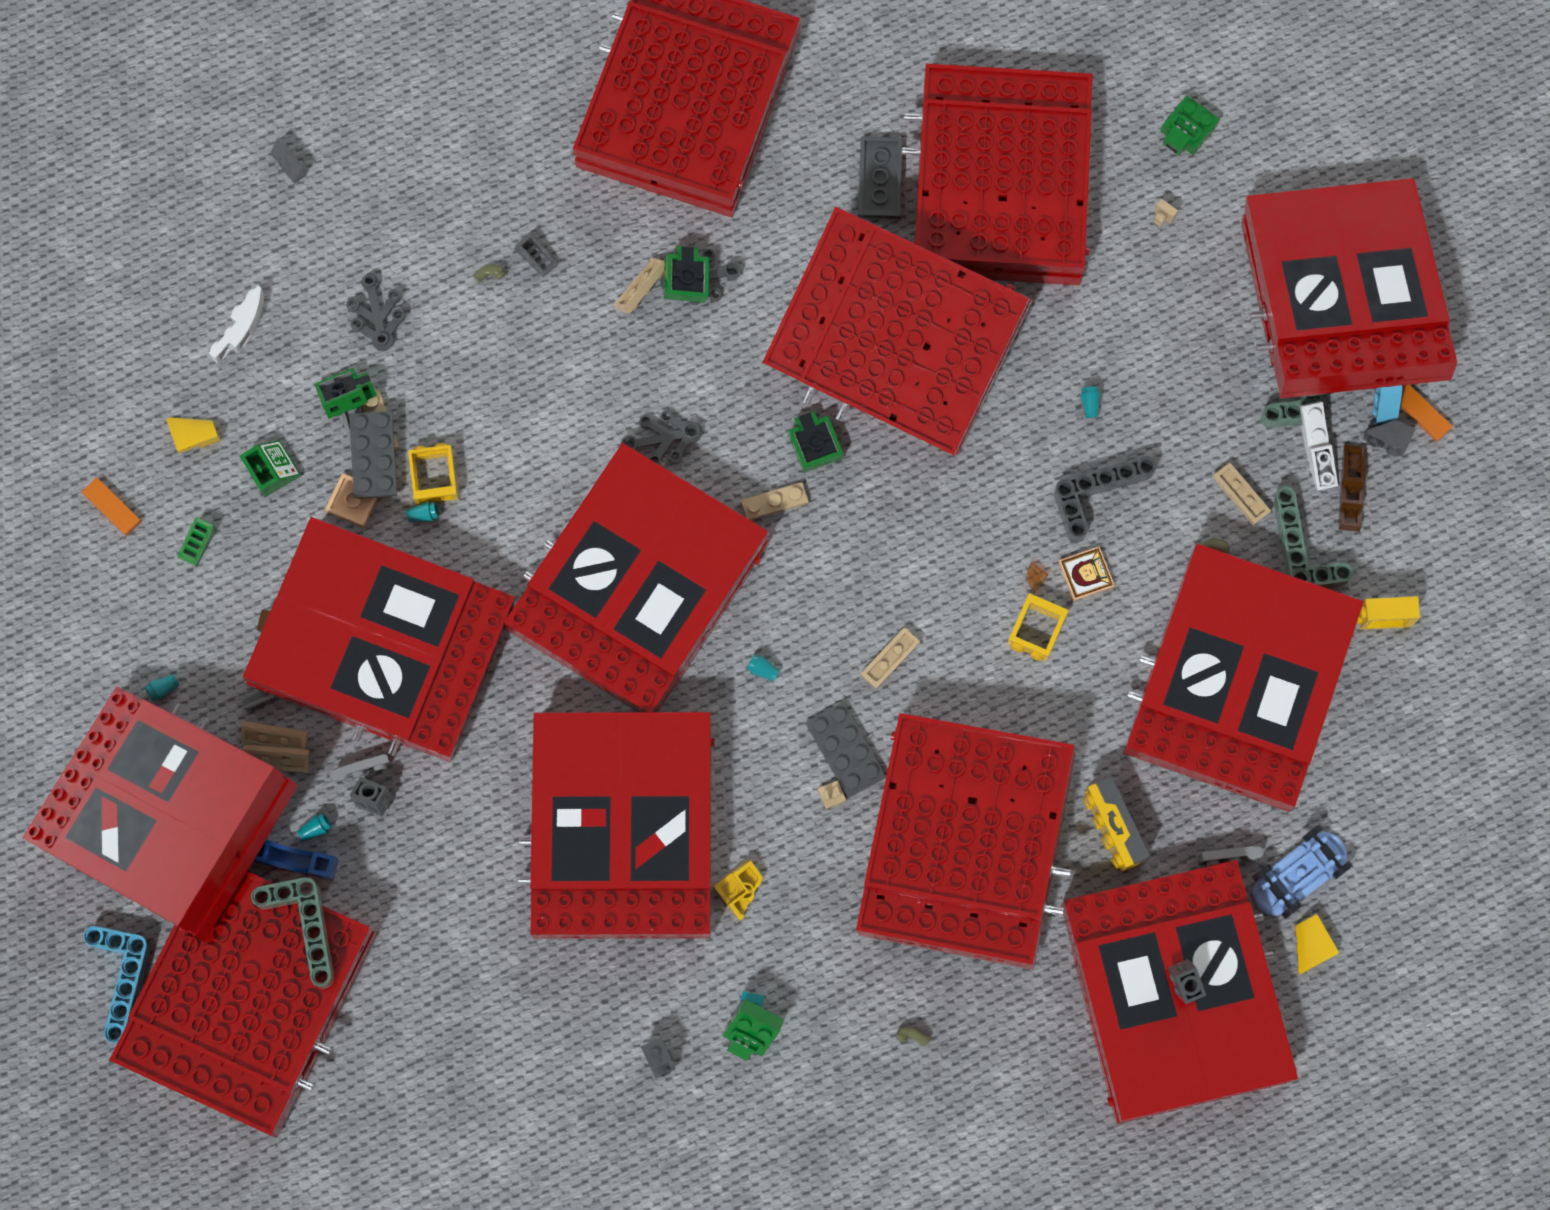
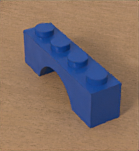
(298, 861)

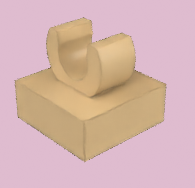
(1164, 212)
(831, 795)

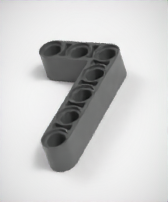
(1096, 487)

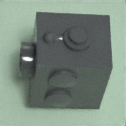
(371, 796)
(1186, 981)
(658, 1058)

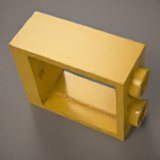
(436, 494)
(1047, 608)
(1389, 613)

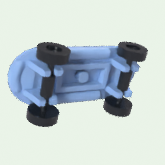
(1300, 873)

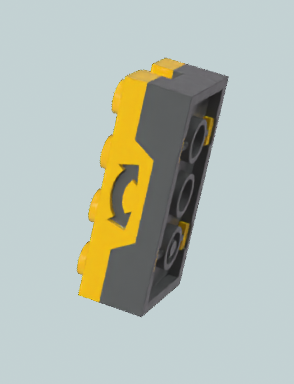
(1116, 825)

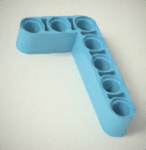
(1387, 404)
(124, 977)

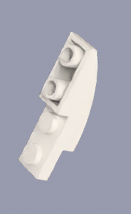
(245, 322)
(1317, 445)

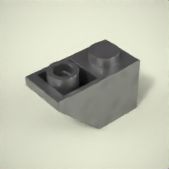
(1391, 436)

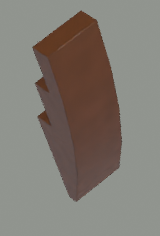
(1352, 488)

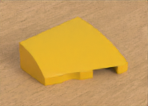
(192, 433)
(739, 887)
(1313, 944)

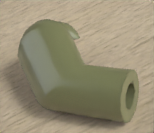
(490, 269)
(1217, 544)
(914, 1033)

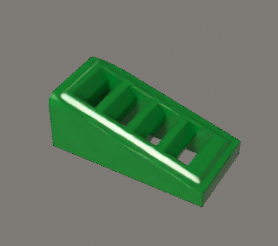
(197, 523)

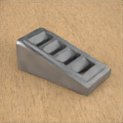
(519, 247)

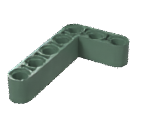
(1281, 411)
(1298, 549)
(308, 922)

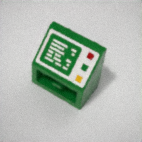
(270, 466)

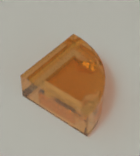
(1035, 577)

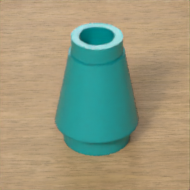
(1090, 400)
(423, 513)
(761, 667)
(161, 687)
(314, 827)

